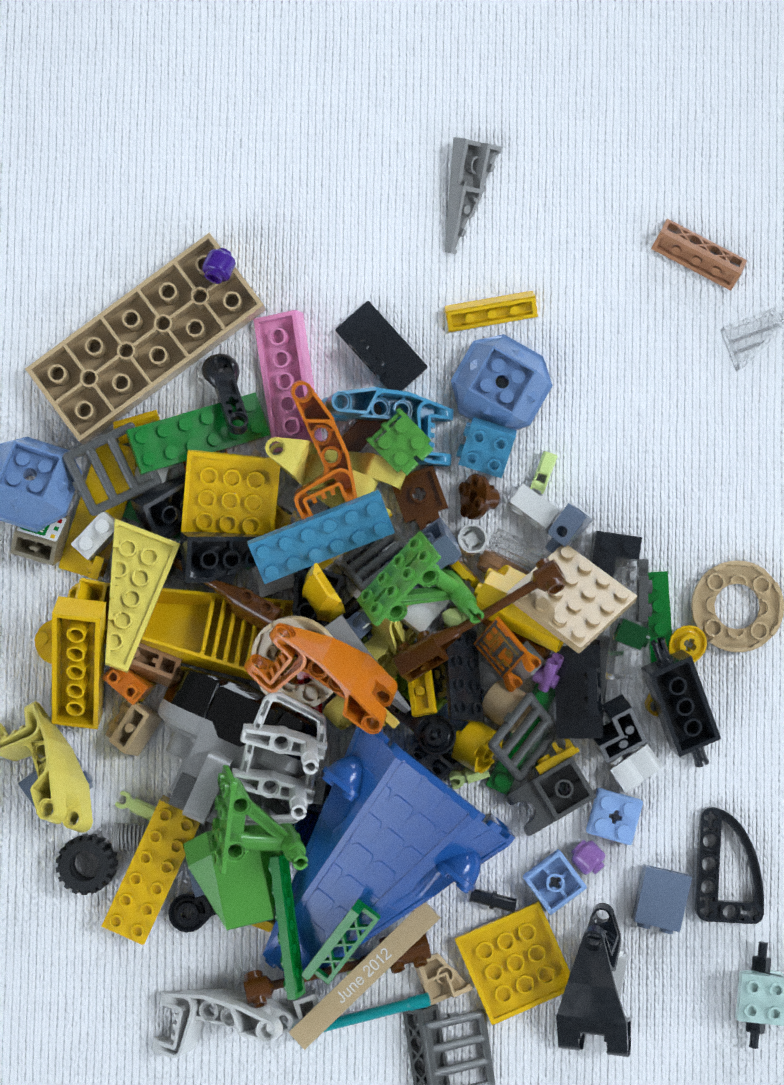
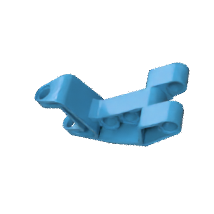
(360, 402)

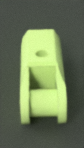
(545, 469)

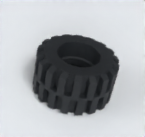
(69, 872)

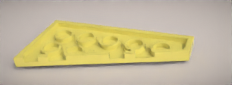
(137, 578)

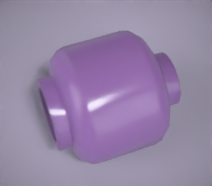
(588, 857)

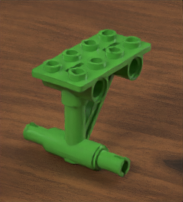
(412, 565)
(233, 842)

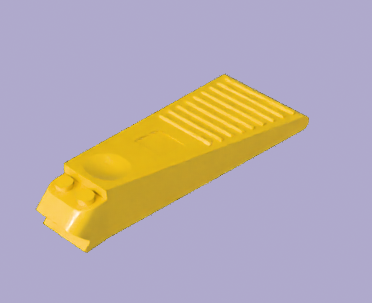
(192, 627)

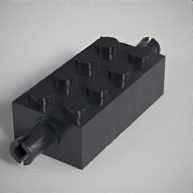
(680, 702)

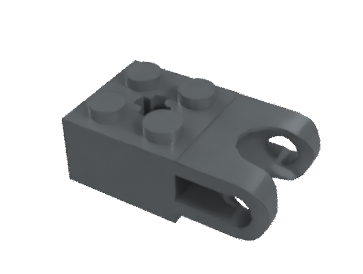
(546, 798)

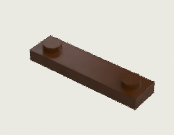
(356, 436)

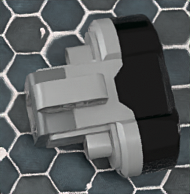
(207, 727)

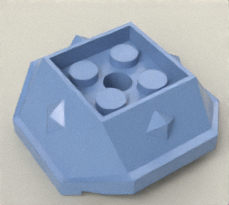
(494, 359)
(40, 500)

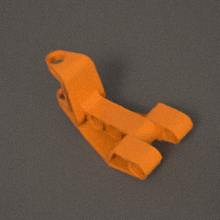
(316, 416)
(334, 664)

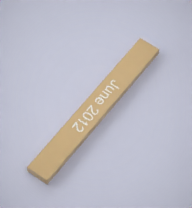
(364, 975)

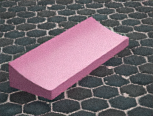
(283, 361)

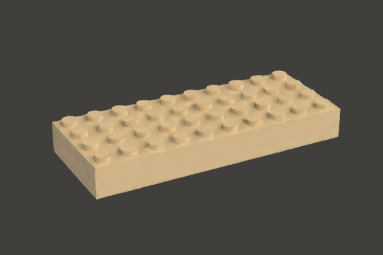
(143, 341)

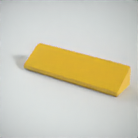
(491, 311)

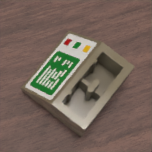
(44, 545)

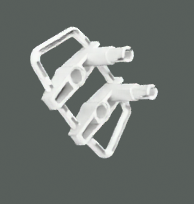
(310, 748)

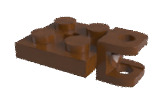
(433, 502)

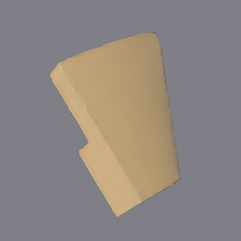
(441, 980)

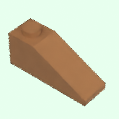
(154, 664)

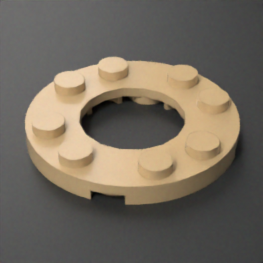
(769, 599)
(308, 693)

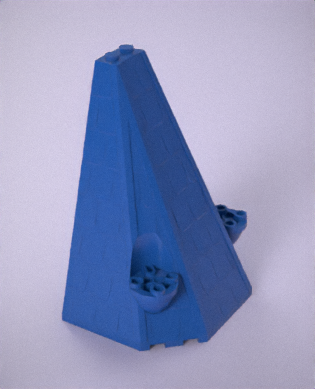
(385, 839)

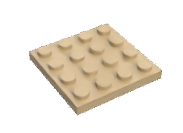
(583, 607)

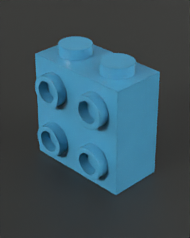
(486, 447)

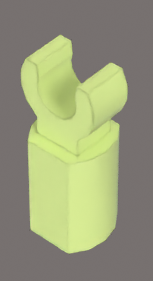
(464, 776)
(136, 806)

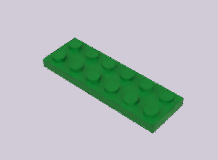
(203, 429)

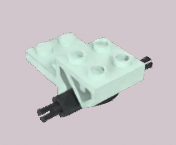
(760, 996)

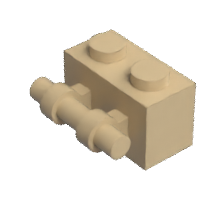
(132, 727)

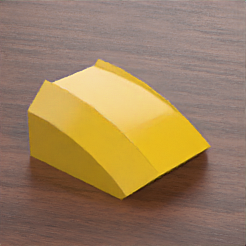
(322, 595)

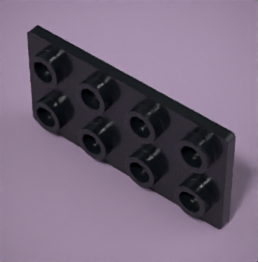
(381, 348)
(460, 679)
(579, 694)

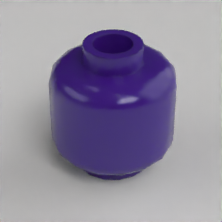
(218, 265)

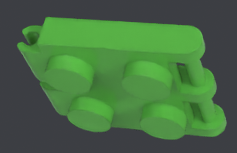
(401, 443)

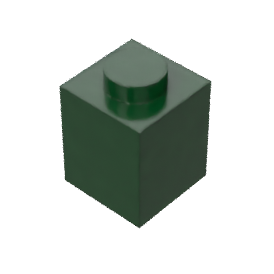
(631, 634)

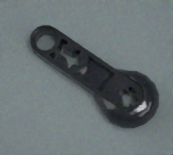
(226, 389)
(425, 726)
(202, 912)

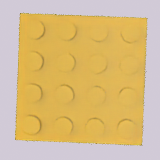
(230, 493)
(514, 962)

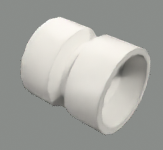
(471, 539)

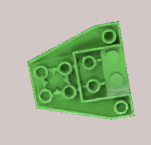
(242, 893)

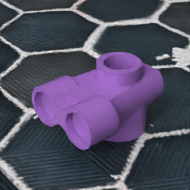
(546, 675)

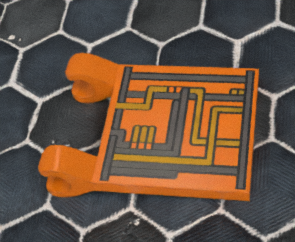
(505, 653)

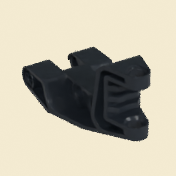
(591, 996)

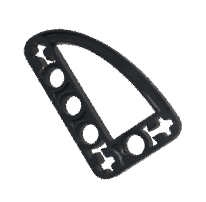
(713, 874)

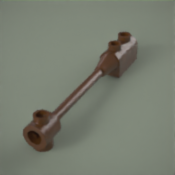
(244, 602)
(430, 648)
(260, 987)

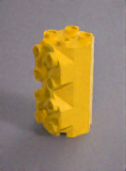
(495, 588)

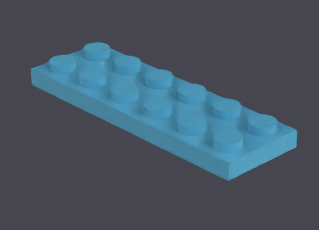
(321, 536)

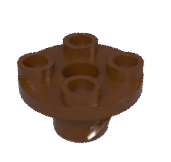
(477, 497)

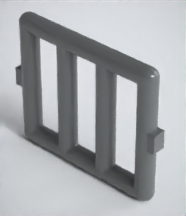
(114, 499)
(357, 578)
(509, 720)
(483, 1038)

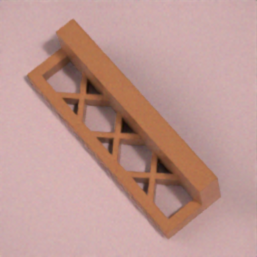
(698, 256)

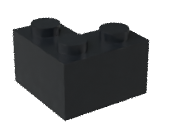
(609, 546)
(622, 732)

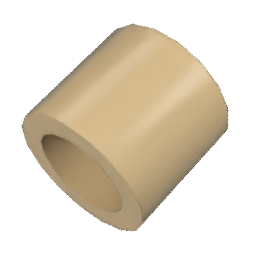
(500, 701)

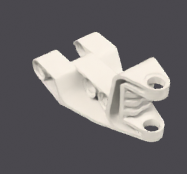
(231, 1011)

